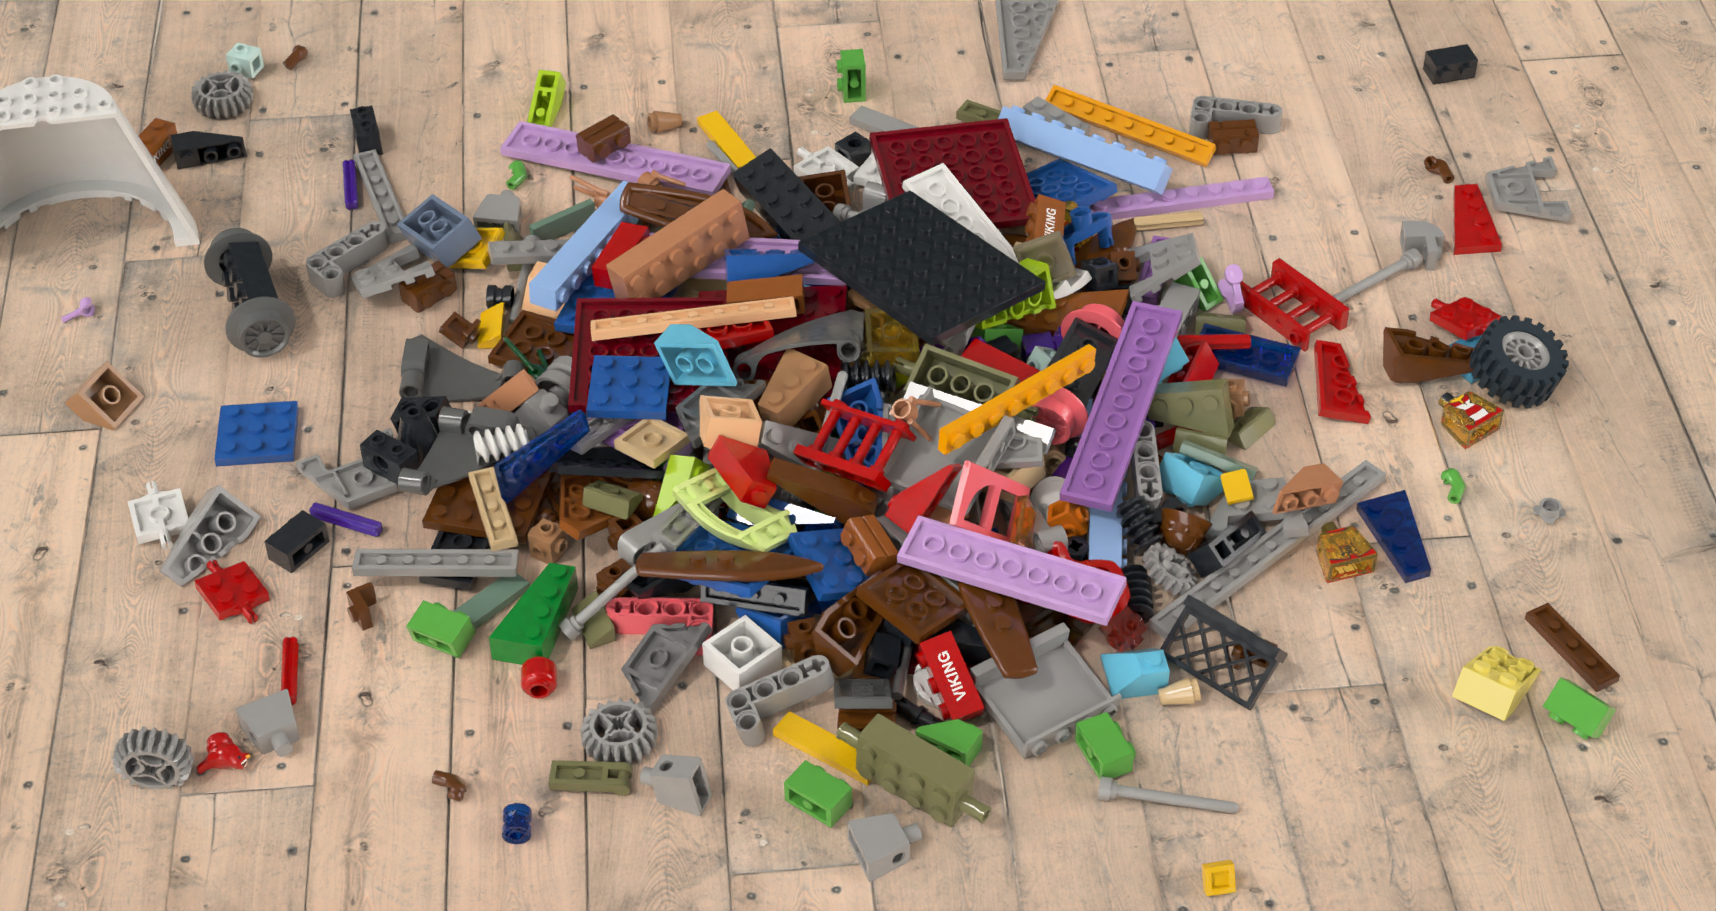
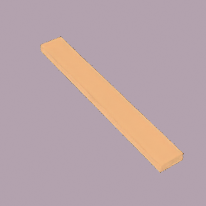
(697, 317)

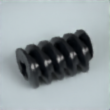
(884, 375)
(1138, 524)
(1140, 591)

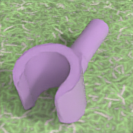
(86, 309)

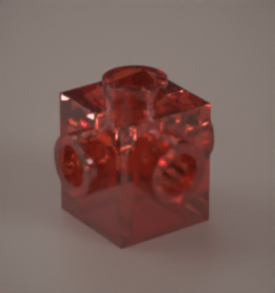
(1124, 630)

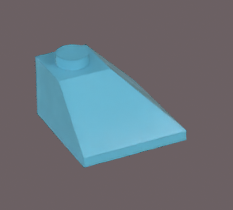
(1136, 672)

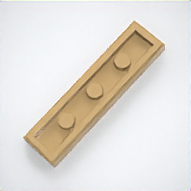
(492, 509)

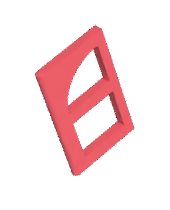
(972, 480)

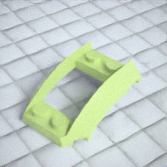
(770, 526)

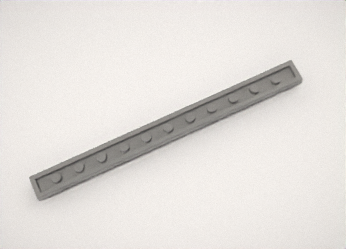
(1268, 550)

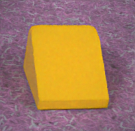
(1236, 486)

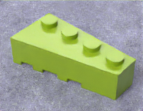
(1032, 305)

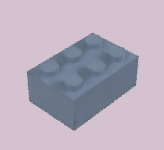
(439, 231)

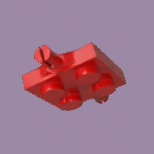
(1462, 317)
(232, 590)

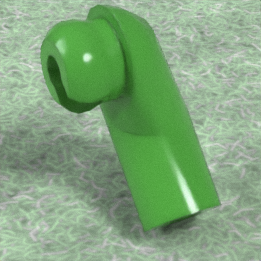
(519, 174)
(1457, 484)

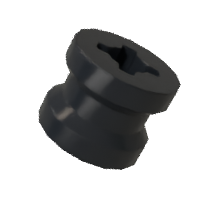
(1078, 548)

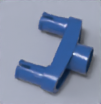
(1086, 224)

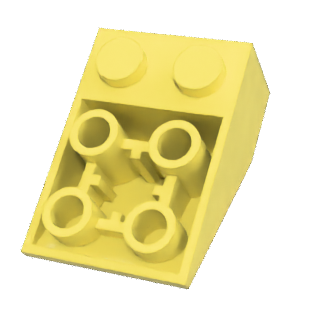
(1495, 681)

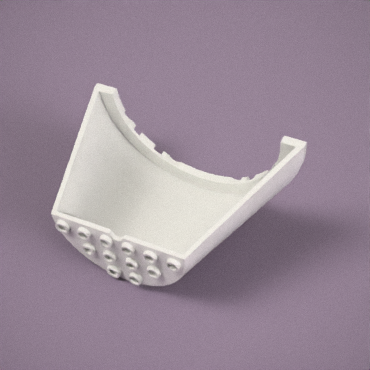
(72, 143)

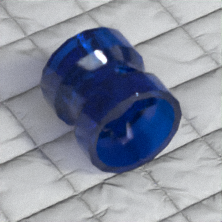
(516, 823)

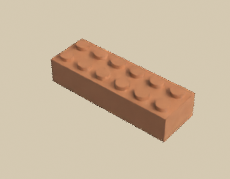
(680, 249)

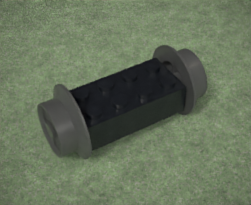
(258, 319)

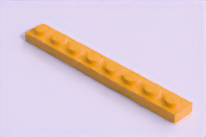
(1132, 126)
(1016, 399)

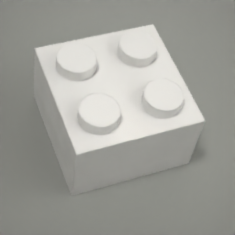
(742, 653)

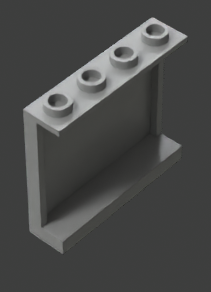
(921, 458)
(1046, 705)

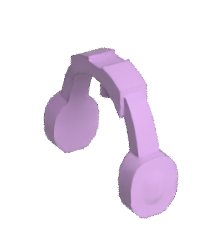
(1231, 286)

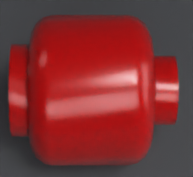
(538, 677)

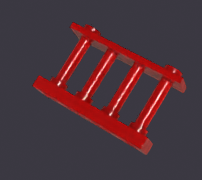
(1305, 291)
(854, 469)

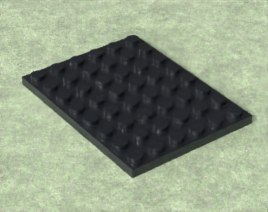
(921, 267)

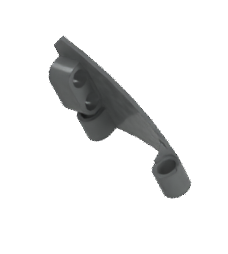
(841, 328)
(435, 371)
(454, 449)

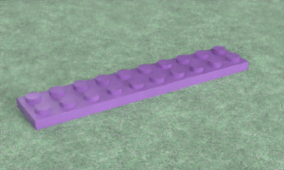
(1121, 406)

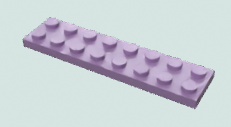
(1012, 570)

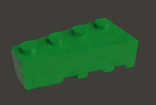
(534, 620)

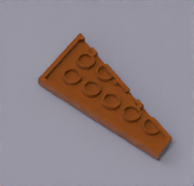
(1050, 319)

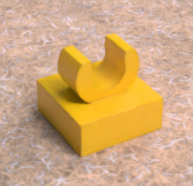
(1218, 877)

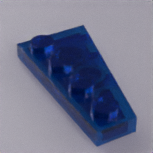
(535, 457)
(1397, 533)

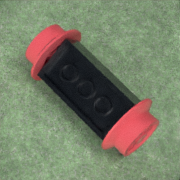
(1067, 406)

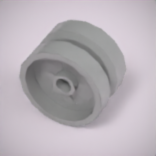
(557, 379)

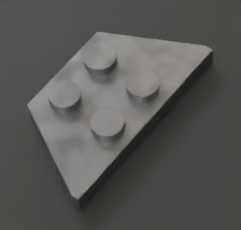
(689, 409)
(662, 659)

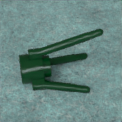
(534, 370)

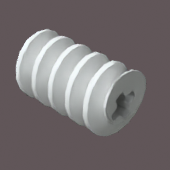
(499, 442)

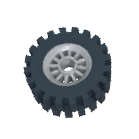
(1518, 361)

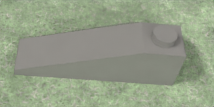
(209, 533)

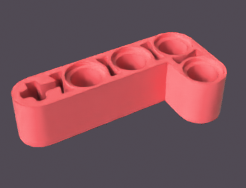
(638, 615)

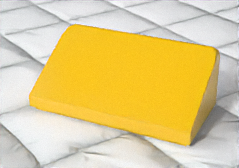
(491, 326)

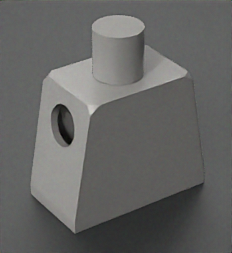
(497, 210)
(541, 412)
(270, 723)
(679, 783)
(881, 843)

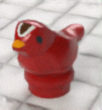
(222, 754)

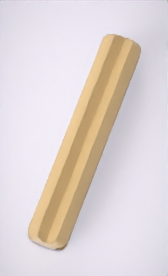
(1168, 220)

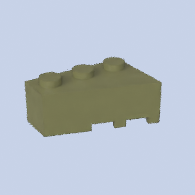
(1194, 405)

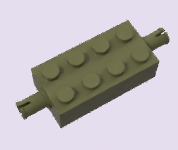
(959, 377)
(914, 770)

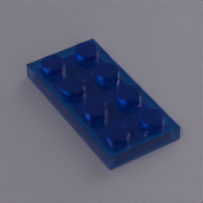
(1263, 361)

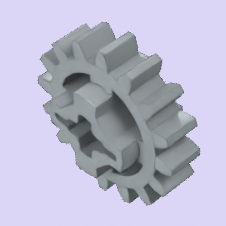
(1169, 569)

